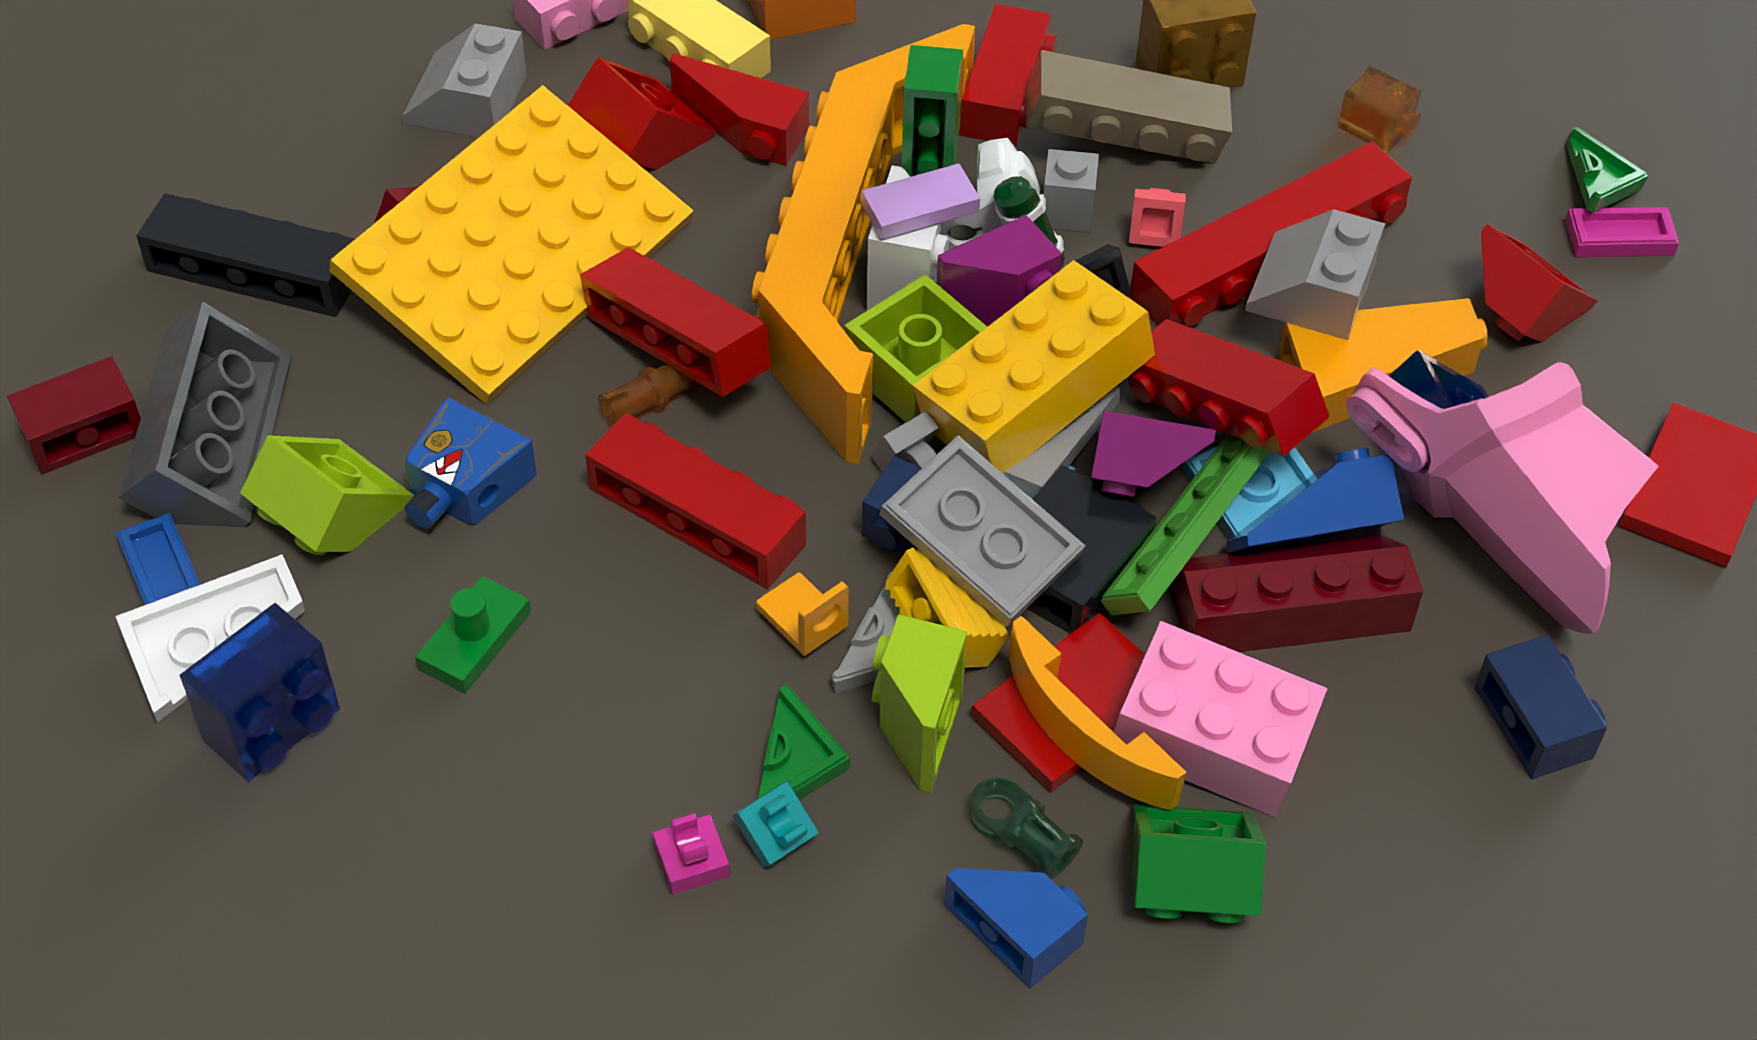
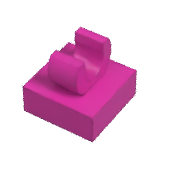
(691, 853)

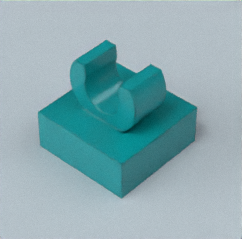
(775, 824)

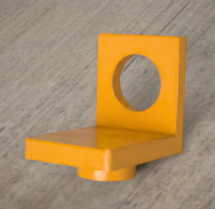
(805, 613)

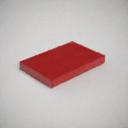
(1700, 488)
(1096, 667)

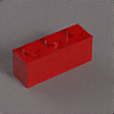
(997, 86)

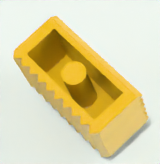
(932, 596)

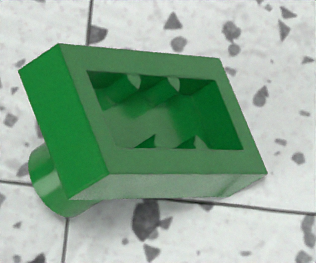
(473, 633)

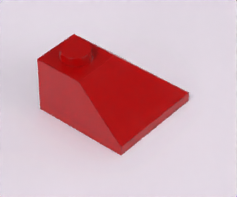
(1527, 289)

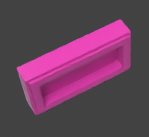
(1622, 232)

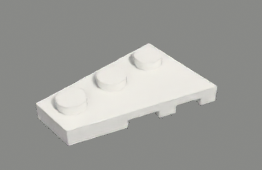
(188, 625)

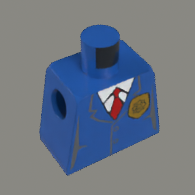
(465, 466)

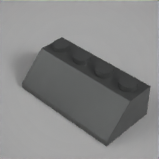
(205, 421)

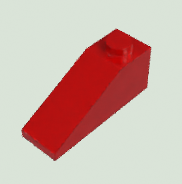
(745, 110)

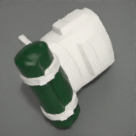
(1006, 193)

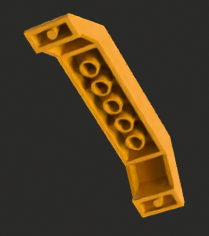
(824, 236)

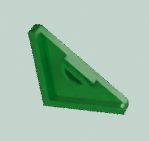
(1601, 172)
(800, 749)

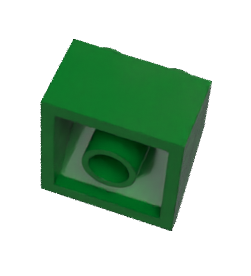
(1197, 862)

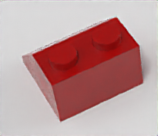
(639, 114)

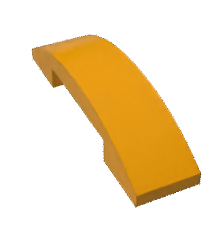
(1134, 769)

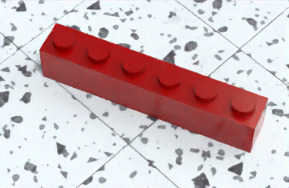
(1225, 256)

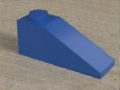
(1336, 500)

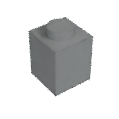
(1070, 189)

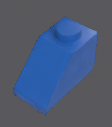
(1018, 918)

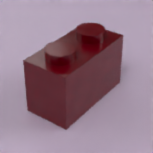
(76, 414)

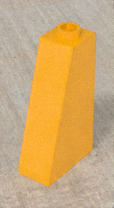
(1384, 341)

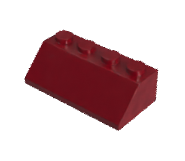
(1299, 593)

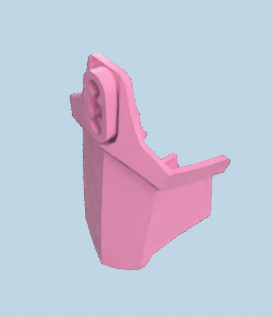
(1522, 475)

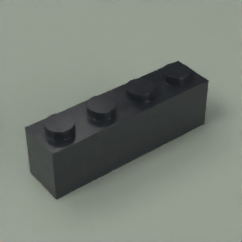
(244, 254)

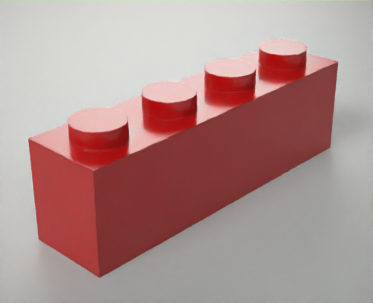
(676, 321)
(1230, 388)
(697, 500)

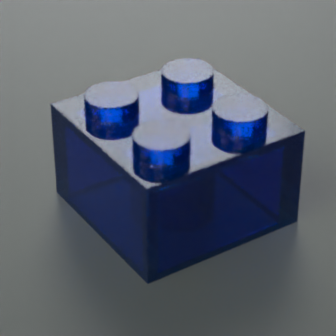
(261, 692)

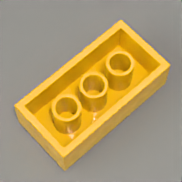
(1037, 367)

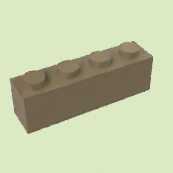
(1128, 107)

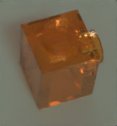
(1380, 109)

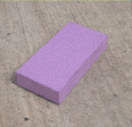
(920, 201)

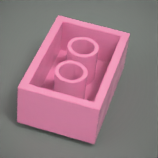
(1222, 716)

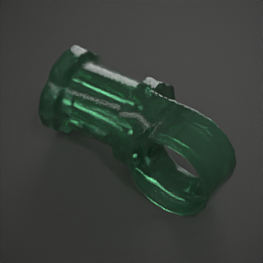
(1026, 827)

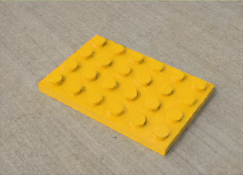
(495, 242)

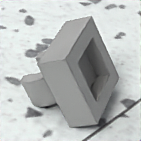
(908, 442)

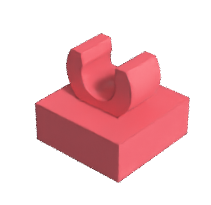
(1156, 217)

